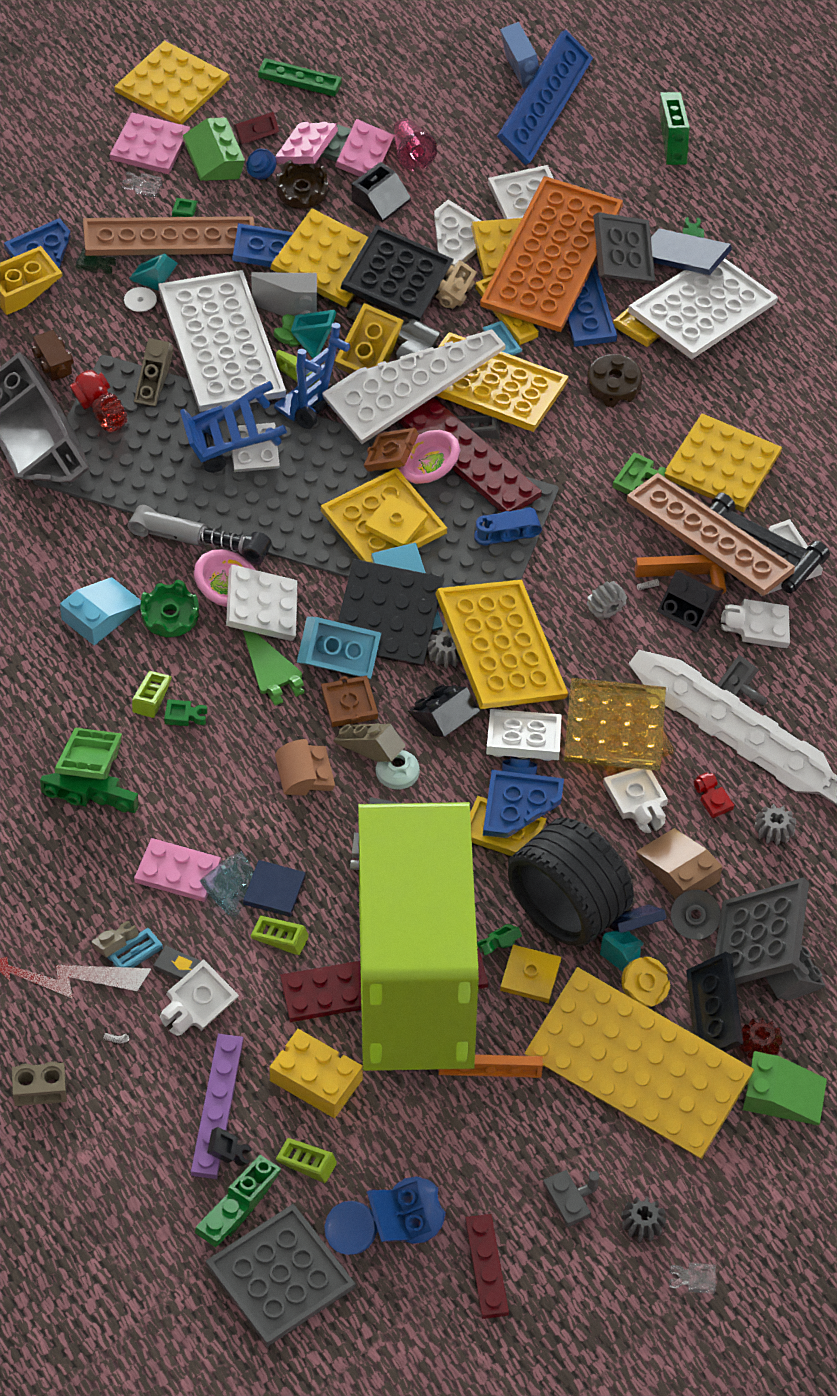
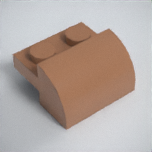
(304, 768)

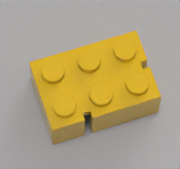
(316, 1073)

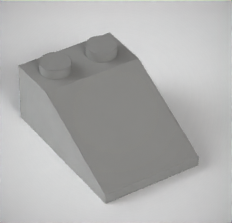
(285, 292)

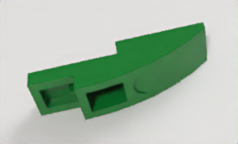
(80, 790)
(239, 1202)

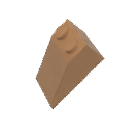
(680, 863)

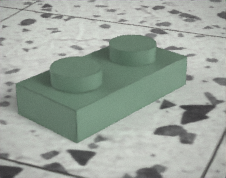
(337, 143)

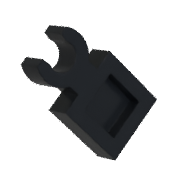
(225, 1147)

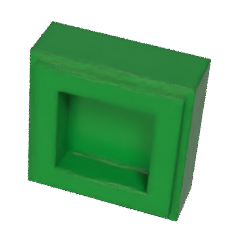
(184, 208)

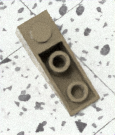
(153, 371)
(373, 741)

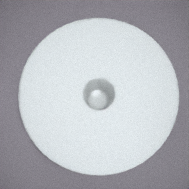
(140, 299)

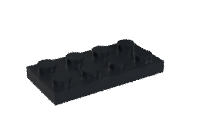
(715, 1002)

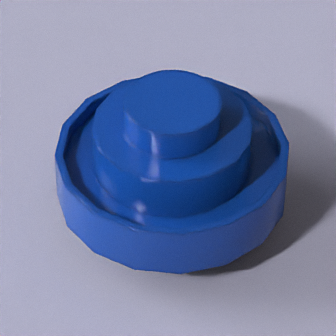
(261, 164)
(519, 766)

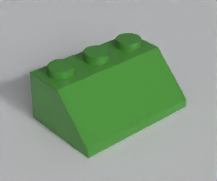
(214, 150)

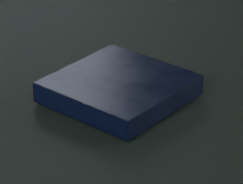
(274, 888)
(638, 918)

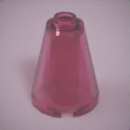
(413, 145)

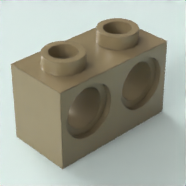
(39, 1090)

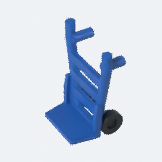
(306, 401)
(207, 423)

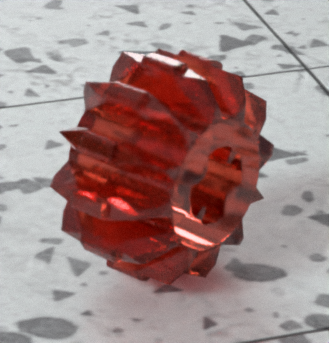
(109, 412)
(759, 1030)

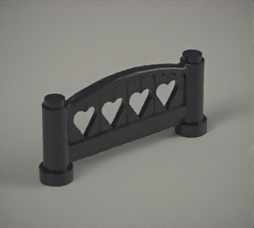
(803, 559)

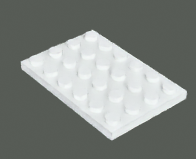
(702, 309)

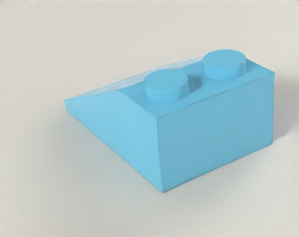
(98, 609)
(338, 647)

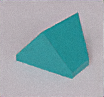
(154, 271)
(313, 330)
(620, 948)

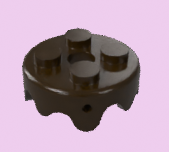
(305, 175)
(613, 389)

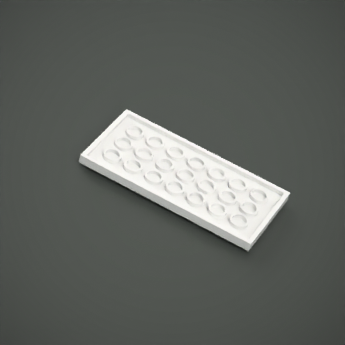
(220, 338)

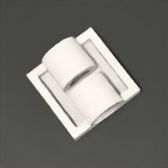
(257, 456)

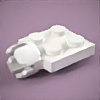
(758, 622)
(638, 797)
(197, 999)

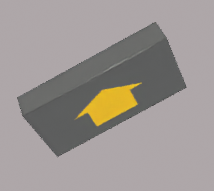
(175, 963)

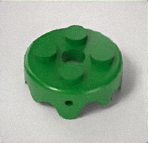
(169, 597)

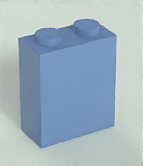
(519, 53)

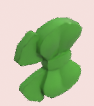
(284, 334)

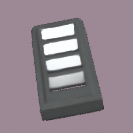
(486, 431)

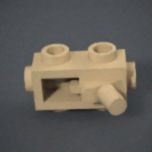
(457, 282)

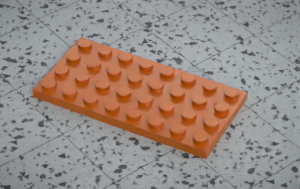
(549, 255)

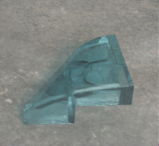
(229, 882)

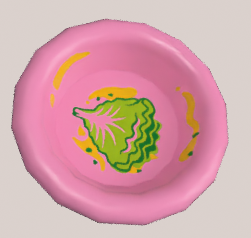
(431, 457)
(212, 573)

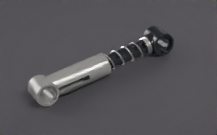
(148, 521)

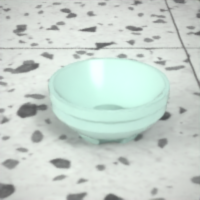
(398, 777)

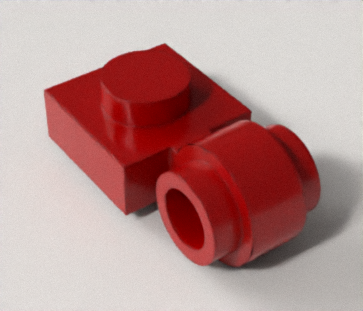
(714, 800)

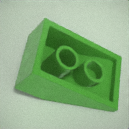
(784, 1090)

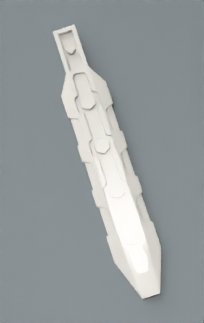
(737, 725)

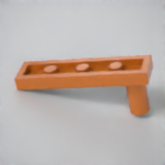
(669, 564)
(501, 1066)

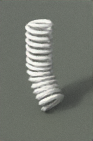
(645, 585)
(118, 1038)

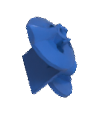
(395, 1216)

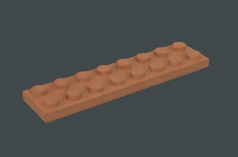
(161, 235)
(711, 534)

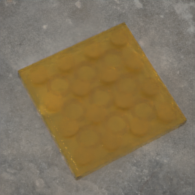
(615, 724)

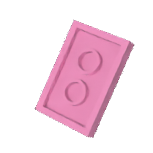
(307, 143)
(363, 148)
(175, 869)

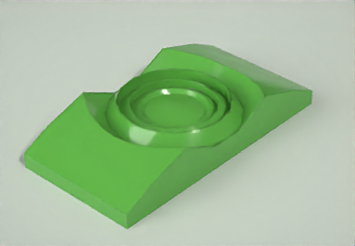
(89, 753)

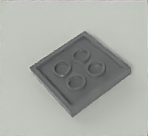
(624, 248)

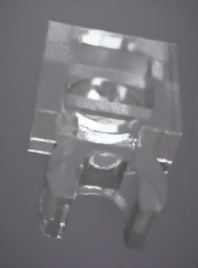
(144, 185)
(698, 1277)

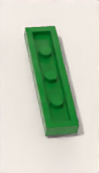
(300, 77)

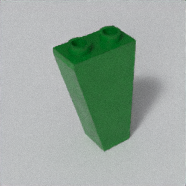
(674, 128)

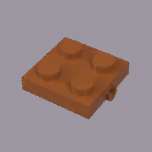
(391, 449)
(349, 701)

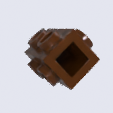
(52, 354)

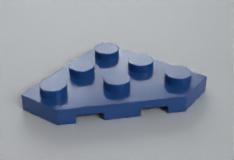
(51, 236)
(518, 801)

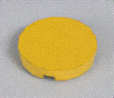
(645, 981)

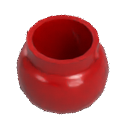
(89, 387)

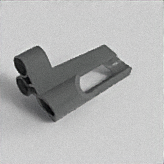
(413, 334)

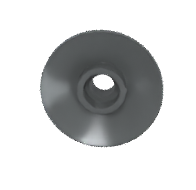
(692, 927)

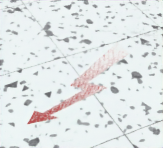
(113, 976)

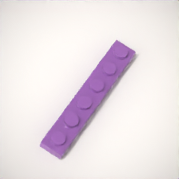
(217, 1102)

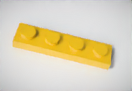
(520, 329)

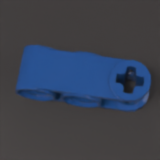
(507, 526)

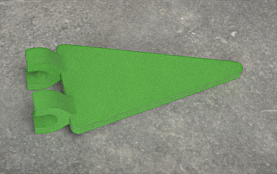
(272, 668)

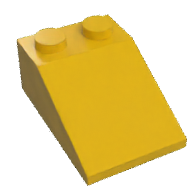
(26, 278)
(370, 340)

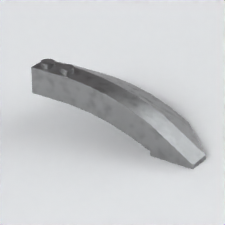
(34, 428)

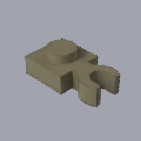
(112, 940)

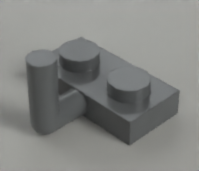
(738, 678)
(569, 1198)

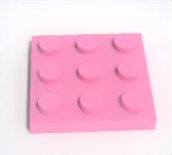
(149, 143)

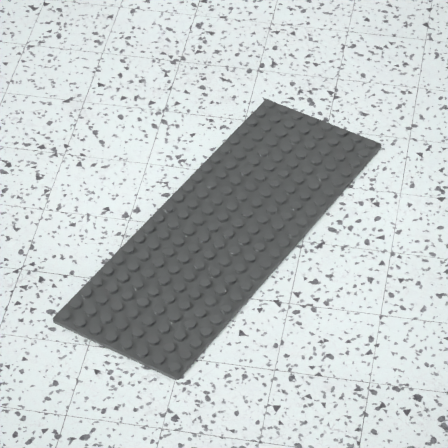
(156, 467)

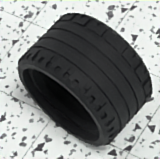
(570, 881)

